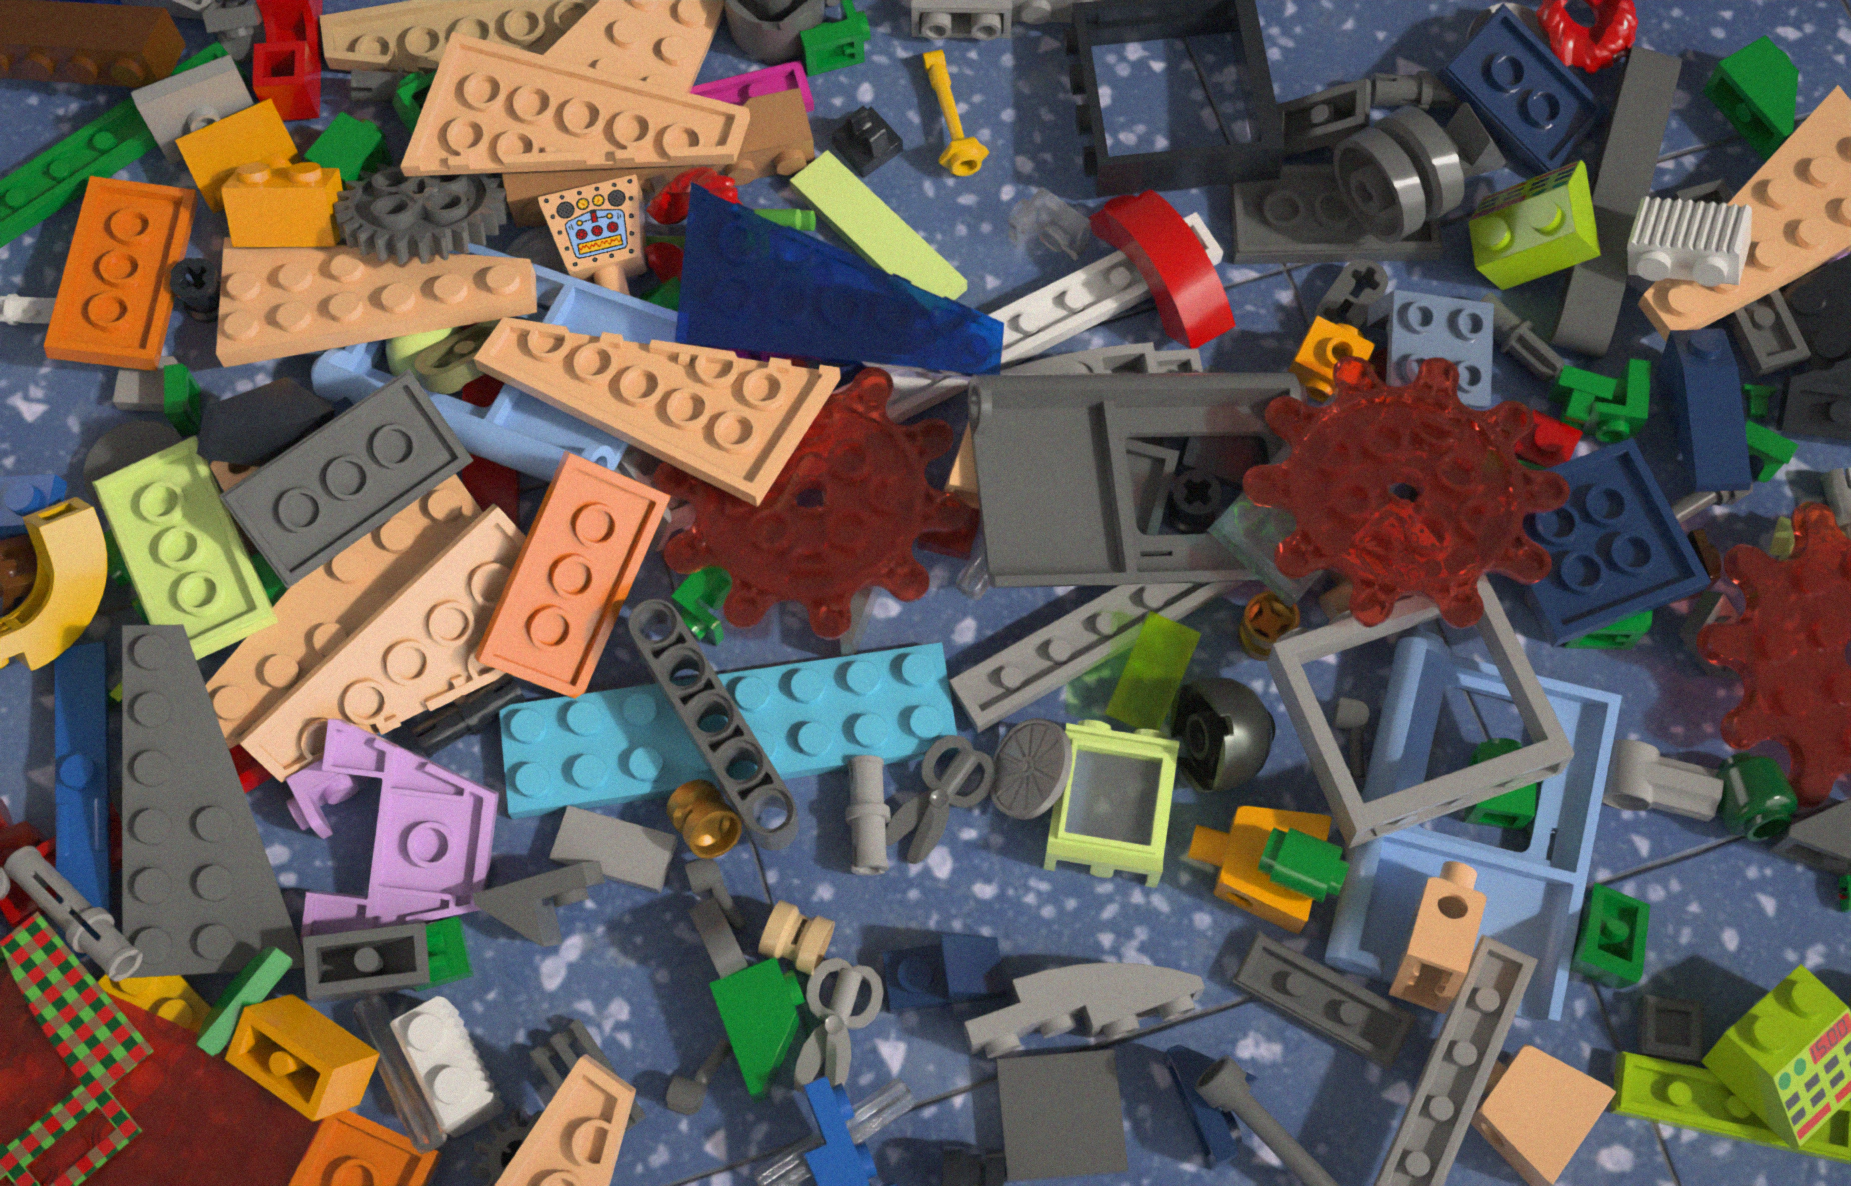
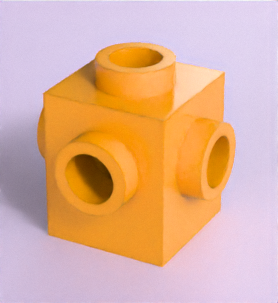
(1320, 351)

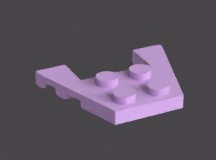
(428, 838)

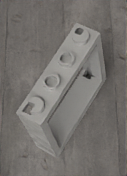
(1371, 820)

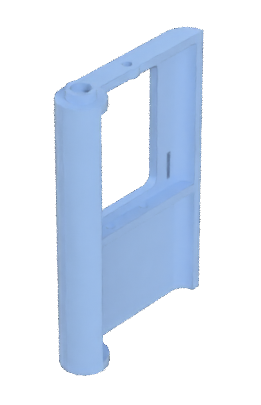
(518, 427)
(1529, 894)

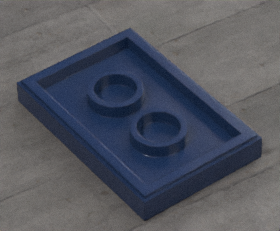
(1522, 92)

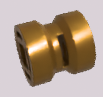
(1270, 616)
(704, 819)

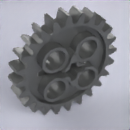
(419, 213)

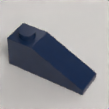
(1706, 408)

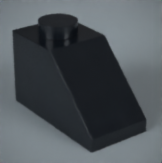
(260, 423)

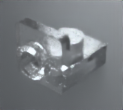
(1054, 221)

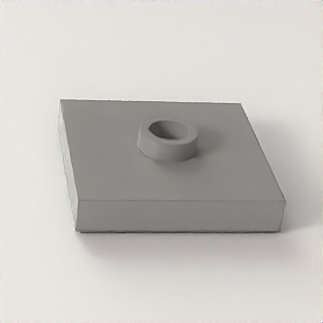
(191, 102)

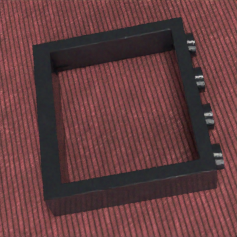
(1145, 20)

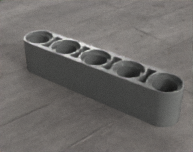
(707, 698)

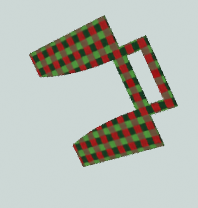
(89, 1037)

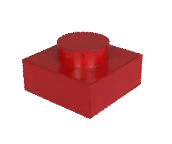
(1548, 442)

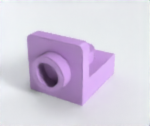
(315, 788)

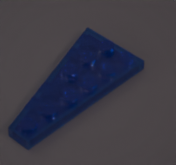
(797, 297)

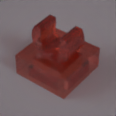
(955, 544)

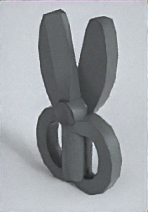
(932, 806)

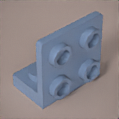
(1441, 327)

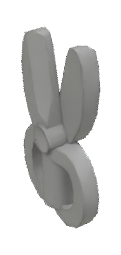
(832, 1038)

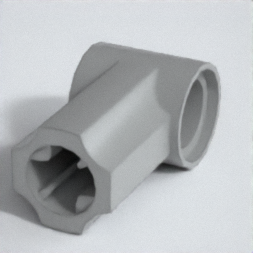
(1644, 780)

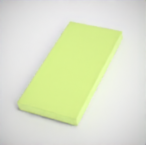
(185, 548)

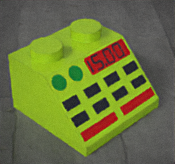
(1535, 227)
(1789, 1057)

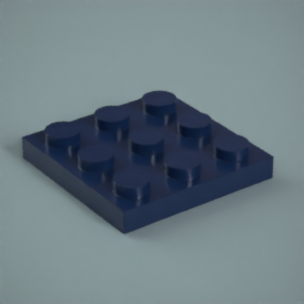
(1609, 547)

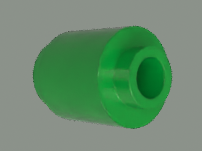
(1303, 864)

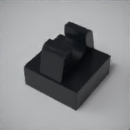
(866, 141)

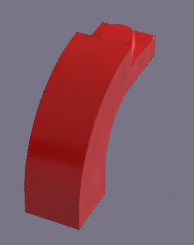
(1171, 263)

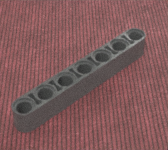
(1618, 184)

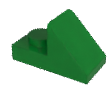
(1611, 938)

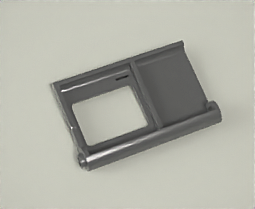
(1060, 480)

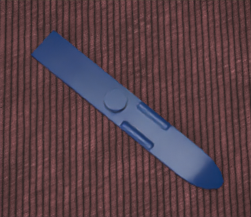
(83, 777)

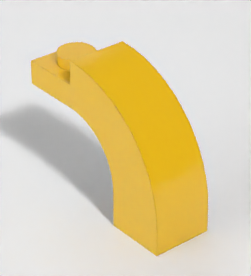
(66, 586)

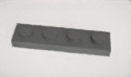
(1765, 325)

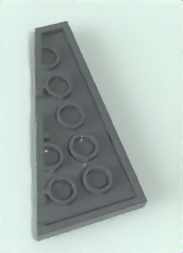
(191, 852)

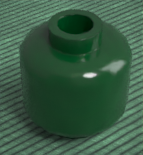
(1755, 797)

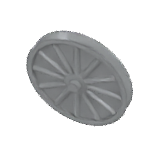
(1031, 768)

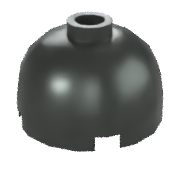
(1222, 731)

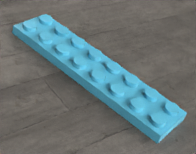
(803, 714)

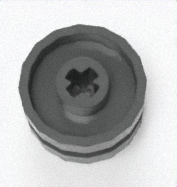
(1399, 174)

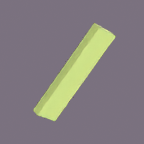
(873, 227)

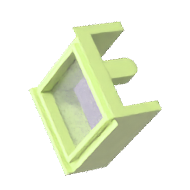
(1114, 801)

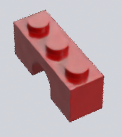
(290, 60)

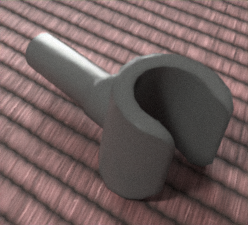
(1353, 716)
(706, 875)
(688, 1095)

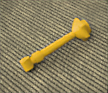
(962, 154)

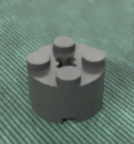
(772, 26)

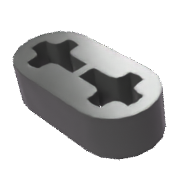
(1339, 295)
(717, 937)

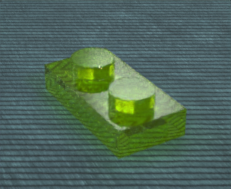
(1152, 672)

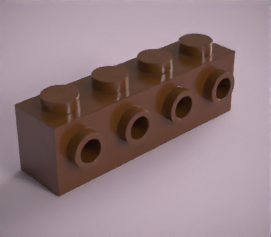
(87, 43)

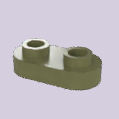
(450, 363)

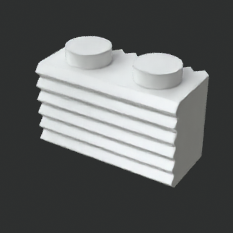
(1689, 241)
(447, 1066)

